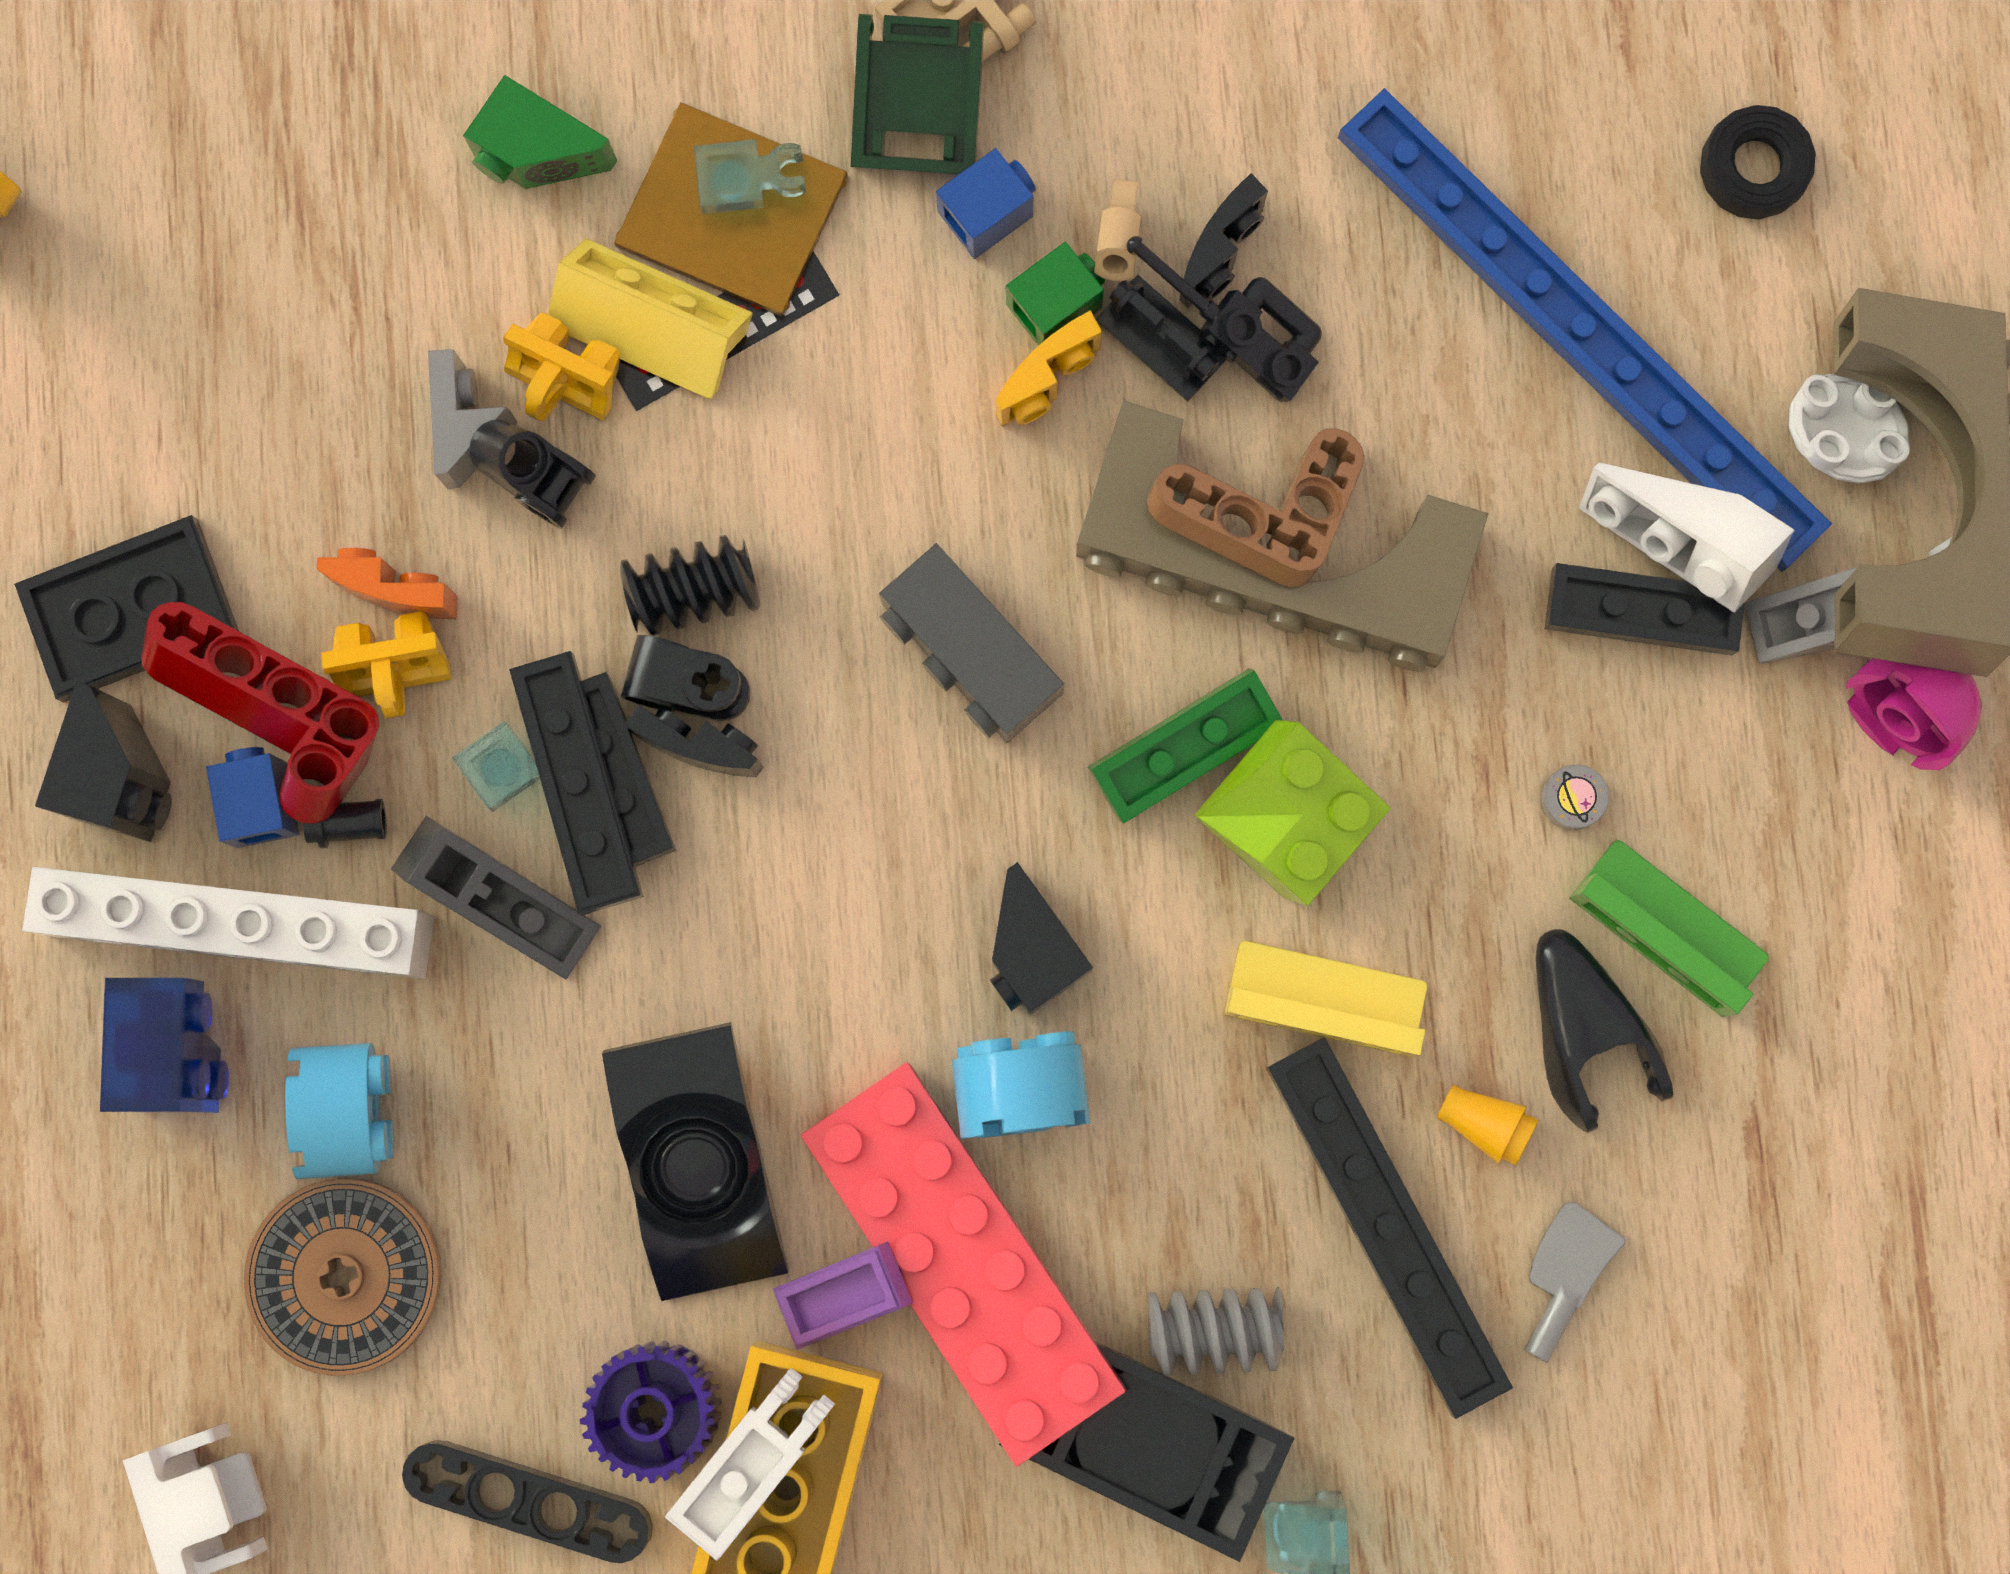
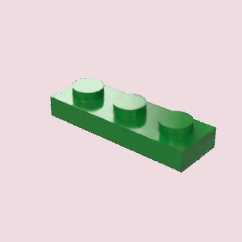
(1185, 745)

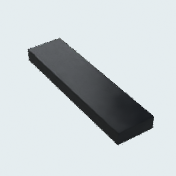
(576, 783)

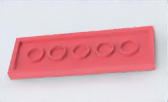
(964, 1264)

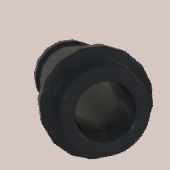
(349, 822)

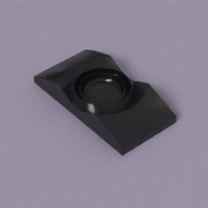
(694, 1161)
(1174, 1457)

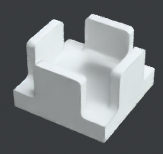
(191, 1504)

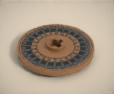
(296, 1252)

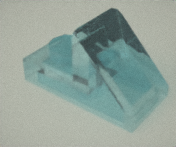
(1308, 1535)

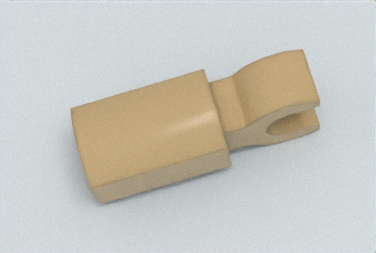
(1116, 228)

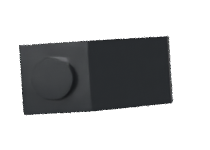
(1032, 948)

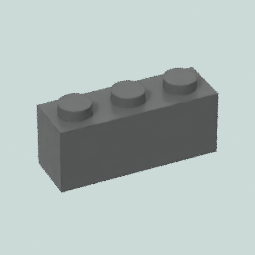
(969, 645)

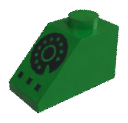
(533, 140)

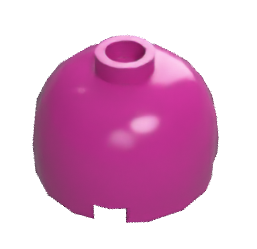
(1916, 710)

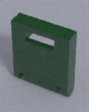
(916, 85)

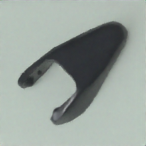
(1583, 1018)

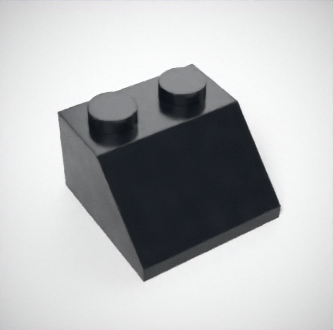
(105, 768)

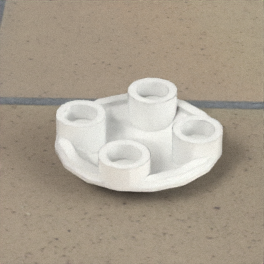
(1848, 429)

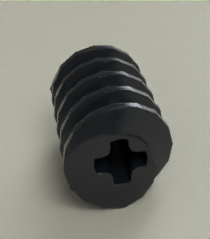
(689, 586)

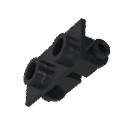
(1160, 336)

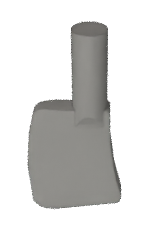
(1567, 1266)

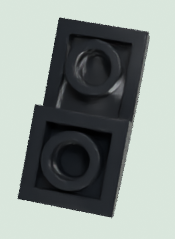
(1214, 253)
(710, 749)

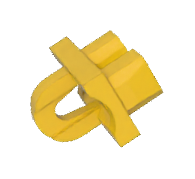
(556, 374)
(368, 666)

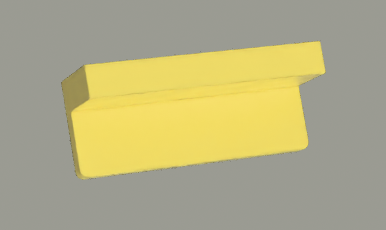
(647, 316)
(1327, 999)

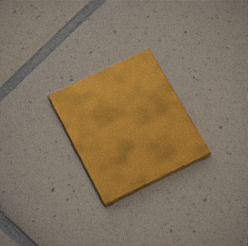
(739, 252)

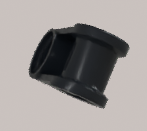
(537, 474)
(677, 677)

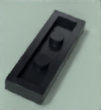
(1640, 610)
(633, 791)

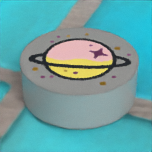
(1574, 797)

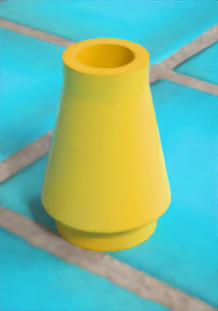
(1491, 1124)

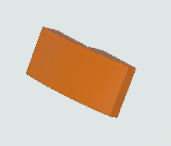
(374, 581)

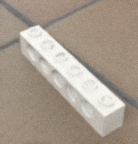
(228, 922)

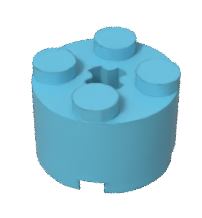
(1021, 1088)
(337, 1110)

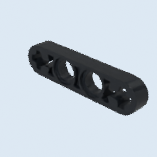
(524, 1512)

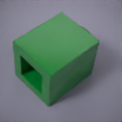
(1055, 292)

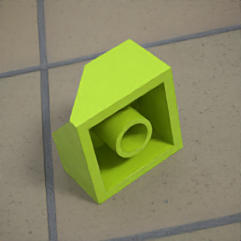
(1292, 811)

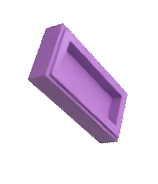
(842, 1295)

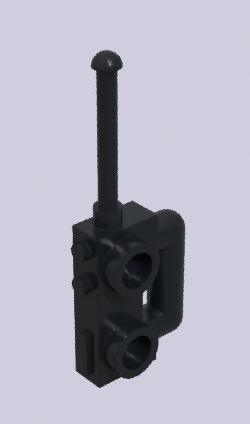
(1239, 332)

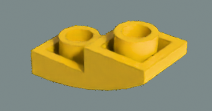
(1033, 384)

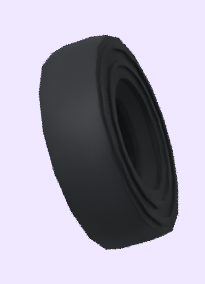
(1764, 125)

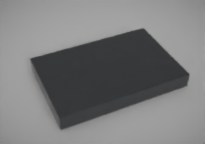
(96, 609)

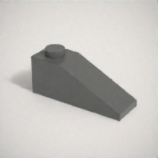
(495, 897)

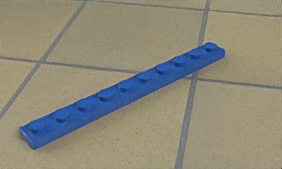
(1572, 316)

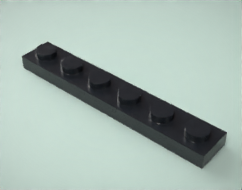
(1389, 1228)

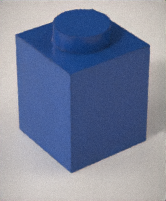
(986, 202)
(248, 798)

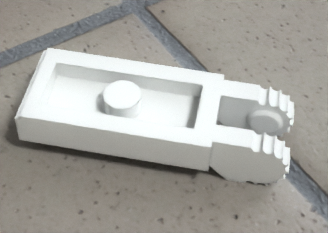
(744, 1471)

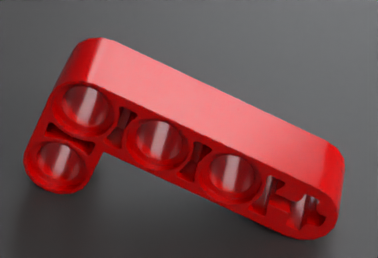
(194, 649)

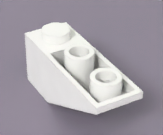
(1694, 530)

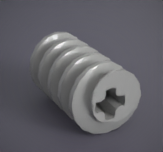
(1216, 1330)

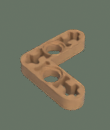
(1287, 526)

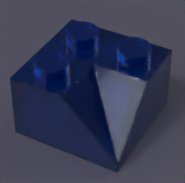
(159, 1049)

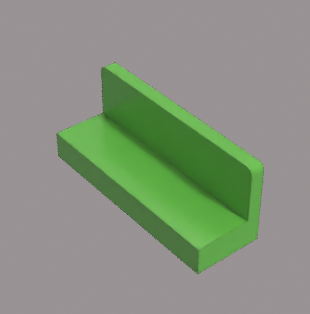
(1671, 929)

